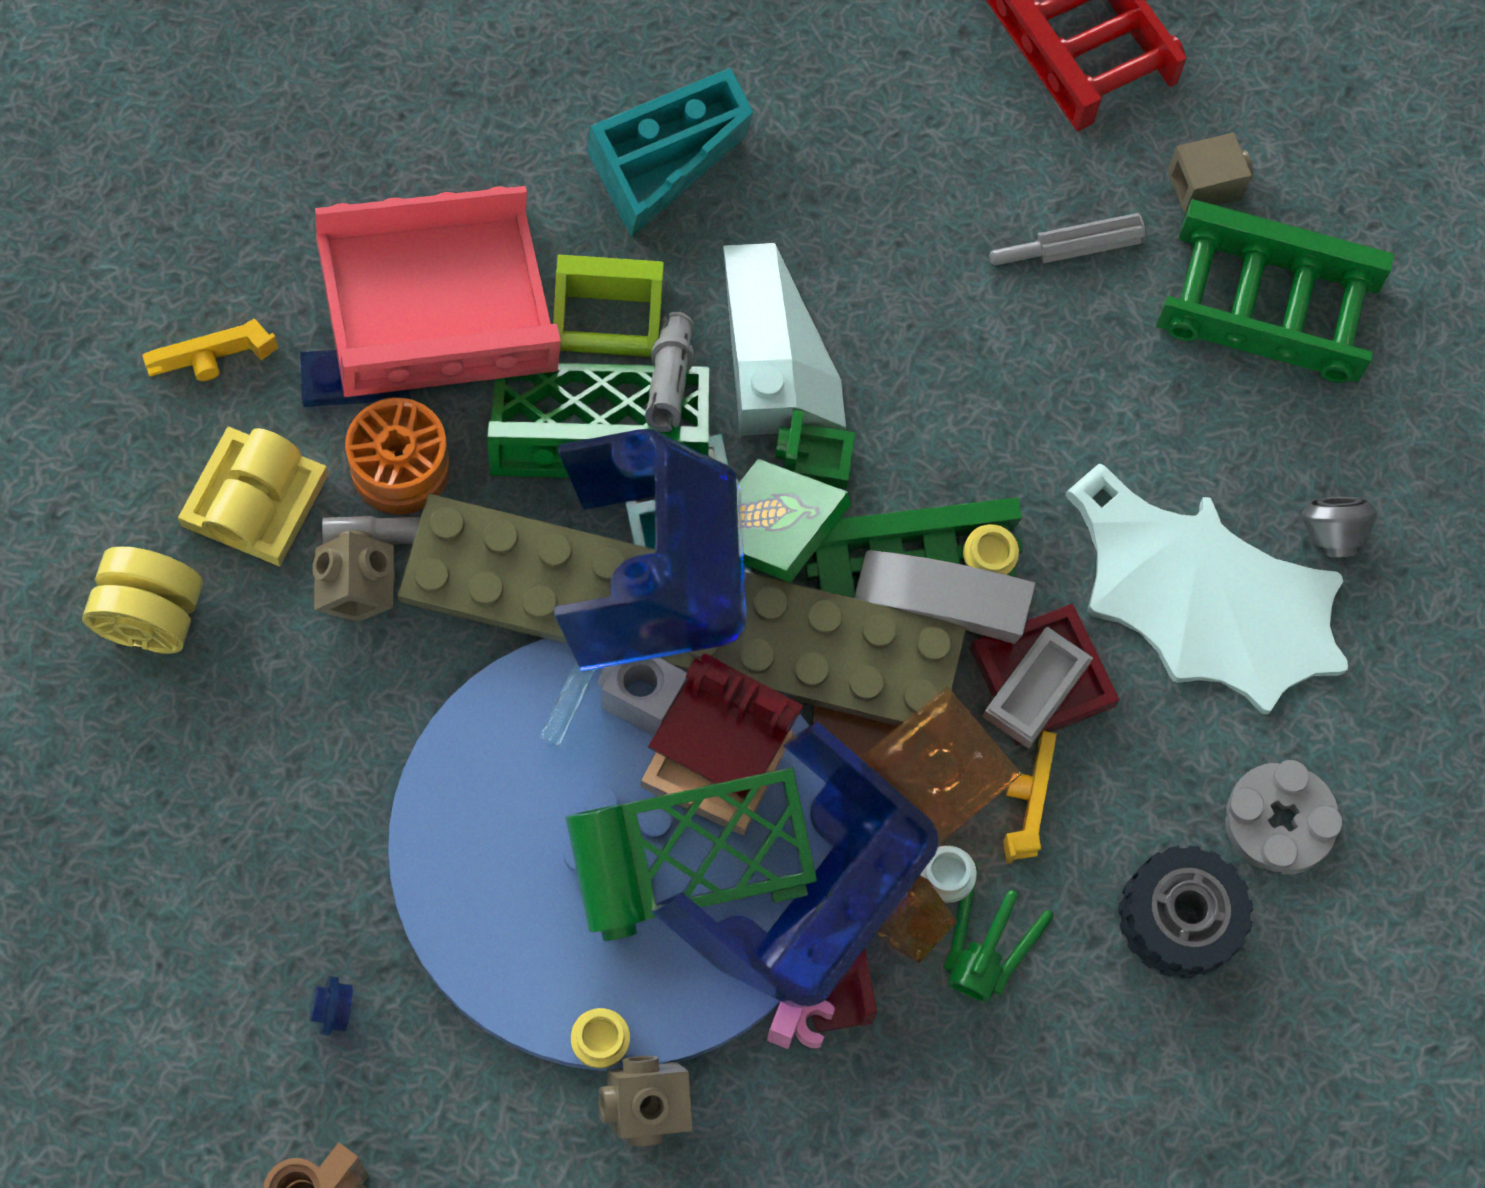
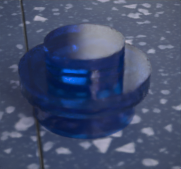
(331, 1006)

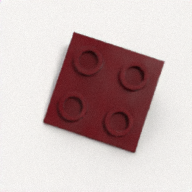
(724, 723)

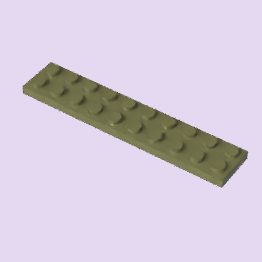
(794, 637)

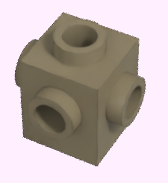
(354, 576)
(666, 1102)

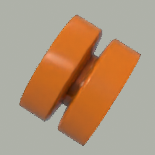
(397, 455)

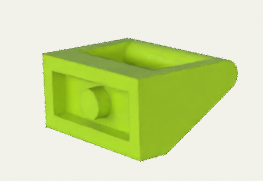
(611, 281)

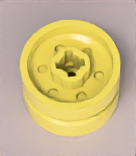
(143, 599)

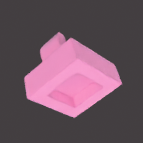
(792, 1020)

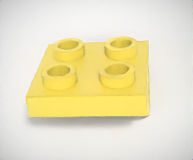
(254, 494)

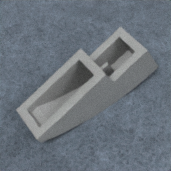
(947, 591)

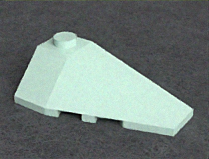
(776, 347)

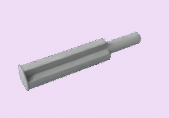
(1076, 241)

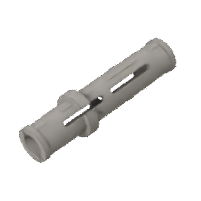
(671, 358)

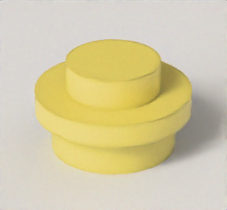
(991, 549)
(600, 1038)

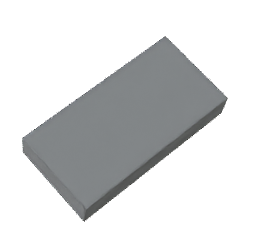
(1037, 687)

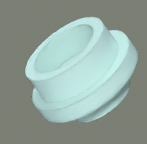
(951, 873)

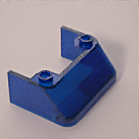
(693, 585)
(875, 859)

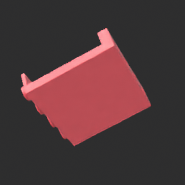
(434, 291)

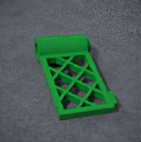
(615, 867)

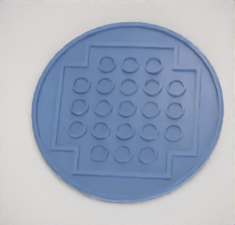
(495, 886)

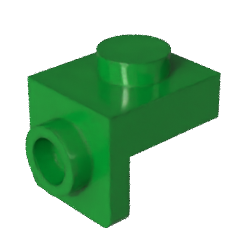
(816, 451)

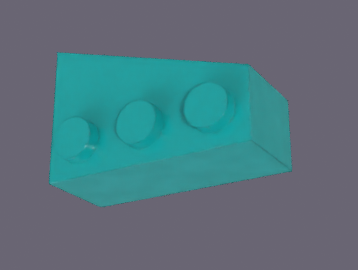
(667, 145)

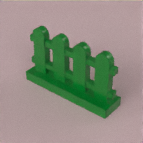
(887, 531)

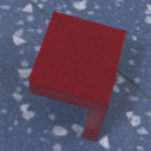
(851, 998)

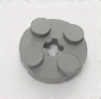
(1277, 847)

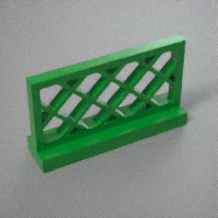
(533, 446)

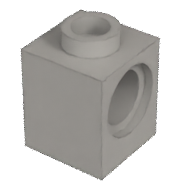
(644, 711)

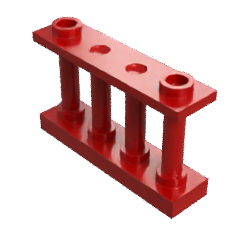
(1054, 56)

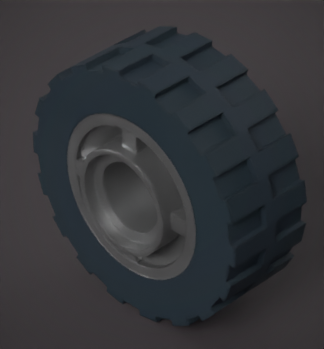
(1206, 885)

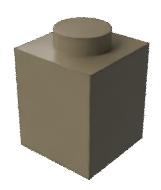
(1210, 171)

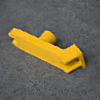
(204, 350)
(1033, 789)

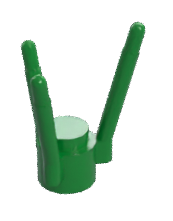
(977, 969)

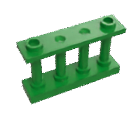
(1308, 258)

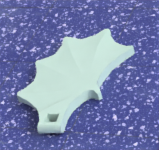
(1207, 596)

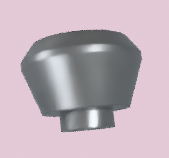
(1339, 524)

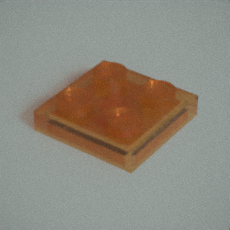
(943, 763)

